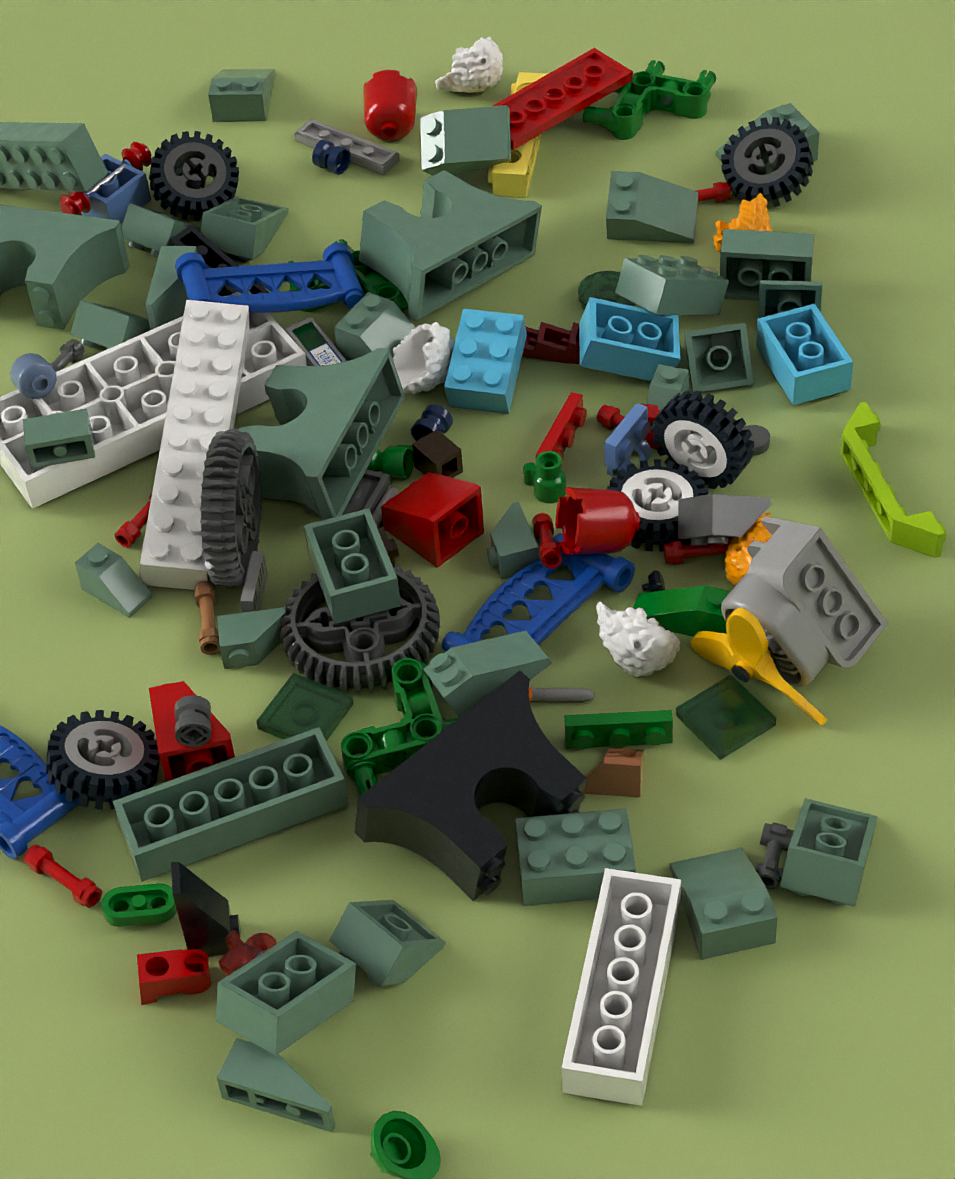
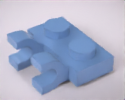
(628, 437)

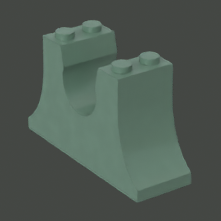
(452, 246)
(58, 258)
(326, 430)

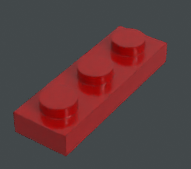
(565, 425)

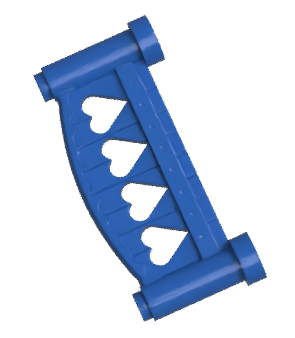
(334, 271)
(589, 574)
(27, 817)

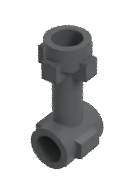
(70, 353)
(776, 838)

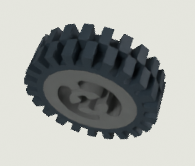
(787, 154)
(204, 160)

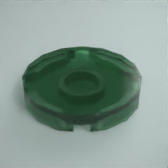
(601, 286)

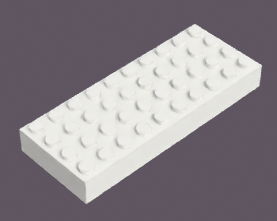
(126, 403)

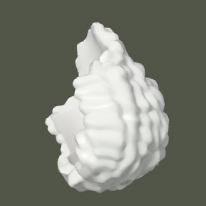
(474, 68)
(423, 357)
(636, 642)

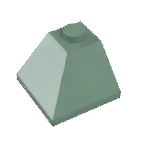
(718, 357)

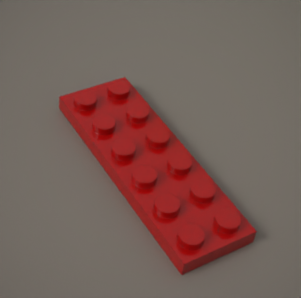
(563, 94)

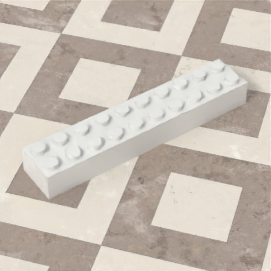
(199, 406)

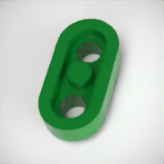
(140, 905)

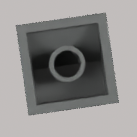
(718, 517)

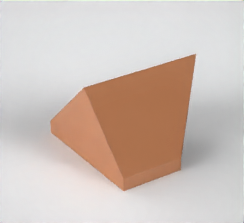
(617, 773)

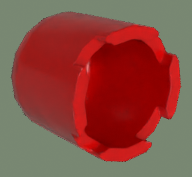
(389, 105)
(595, 521)

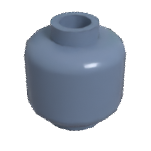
(33, 376)

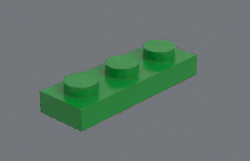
(618, 729)

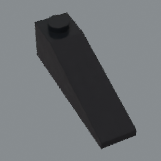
(212, 255)

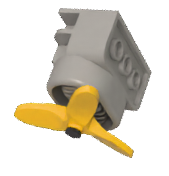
(792, 614)

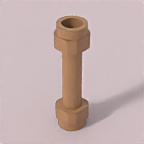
(209, 635)

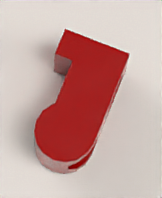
(172, 973)

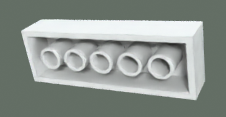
(622, 987)

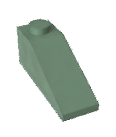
(271, 1085)

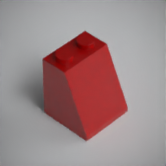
(435, 516)
(174, 757)

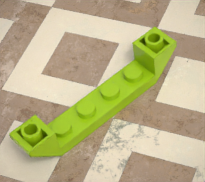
(917, 531)

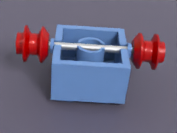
(117, 189)

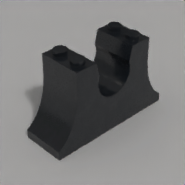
(478, 760)

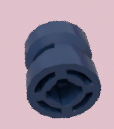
(327, 155)
(432, 418)

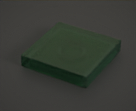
(302, 707)
(725, 716)

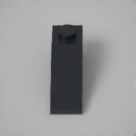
(202, 912)

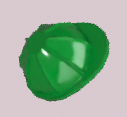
(404, 1147)

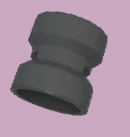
(192, 721)

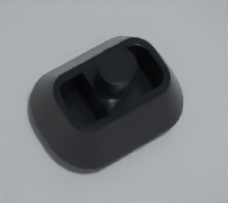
(656, 582)

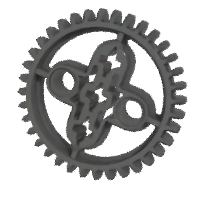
(230, 507)
(360, 638)

